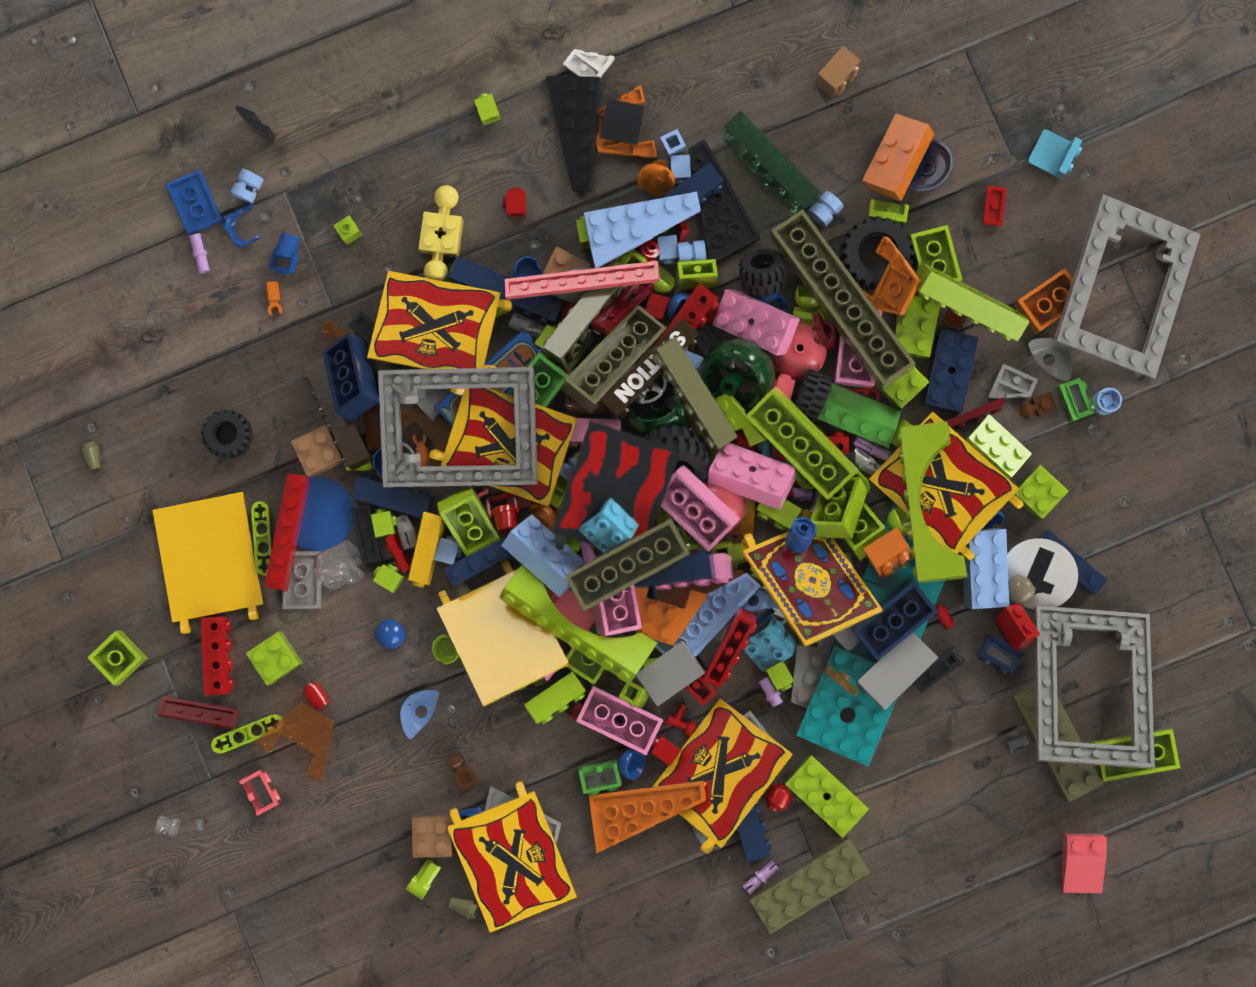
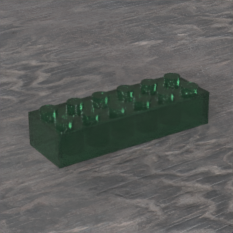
(770, 163)

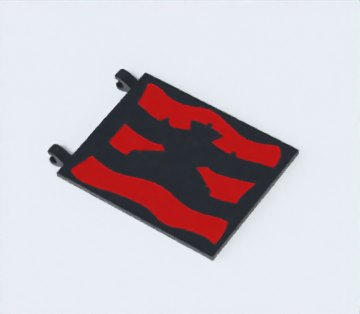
(615, 467)

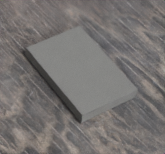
(303, 588)
(670, 673)

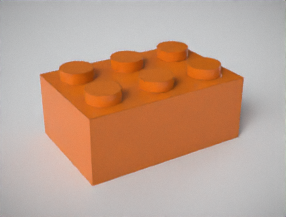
(1045, 302)
(888, 553)

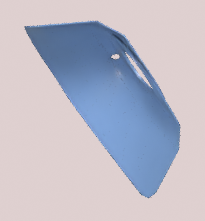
(765, 601)
(410, 722)

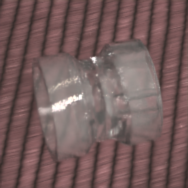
(165, 825)

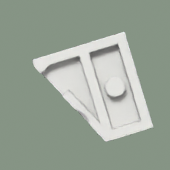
(588, 64)

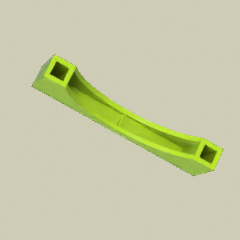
(919, 448)
(618, 655)

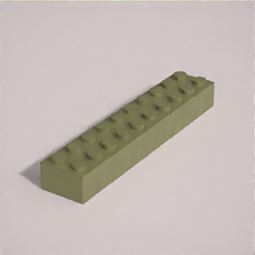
(842, 300)

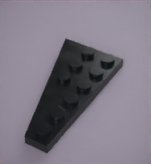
(576, 115)
(722, 215)

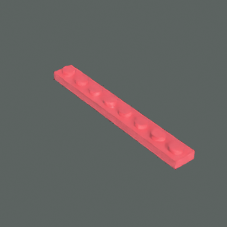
(582, 280)

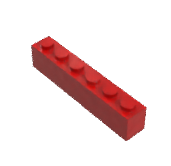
(287, 532)

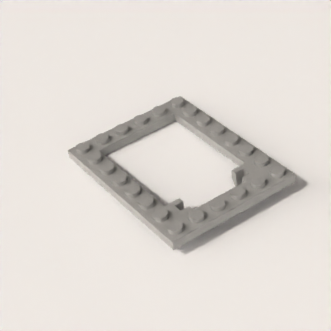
(1181, 244)
(406, 470)
(1135, 638)

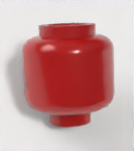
(778, 797)

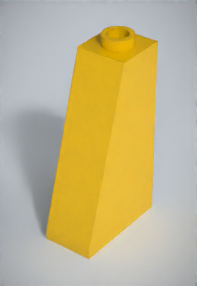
(428, 540)

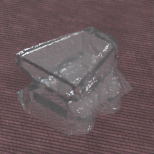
(339, 566)

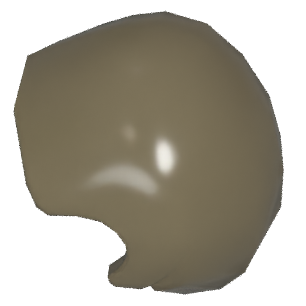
(1020, 590)

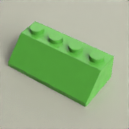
(547, 379)
(860, 415)

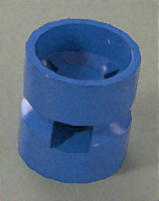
(800, 534)

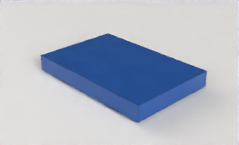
(194, 202)

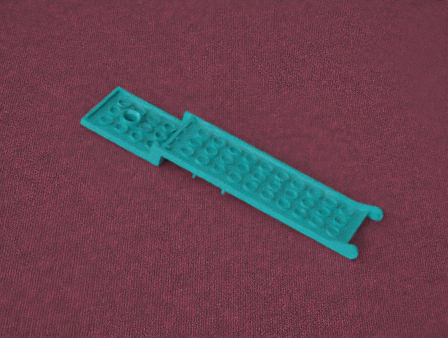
(822, 718)

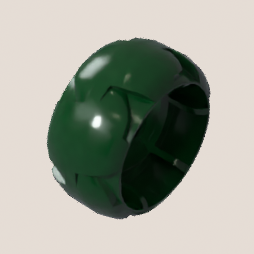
(760, 371)
(667, 411)

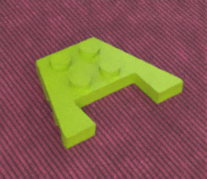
(736, 417)

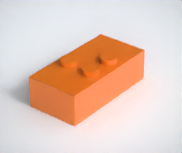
(898, 157)

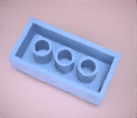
(536, 549)
(987, 571)

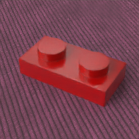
(994, 206)
(402, 559)

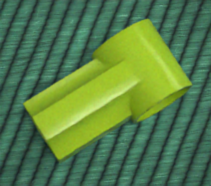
(805, 315)
(421, 882)

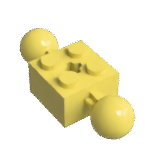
(433, 223)

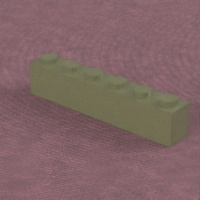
(694, 394)

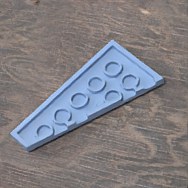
(628, 226)
(714, 614)

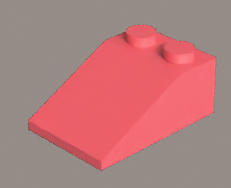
(571, 609)
(1083, 863)

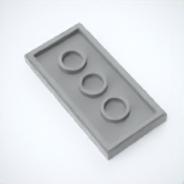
(897, 671)

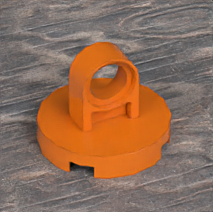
(656, 178)
(544, 514)

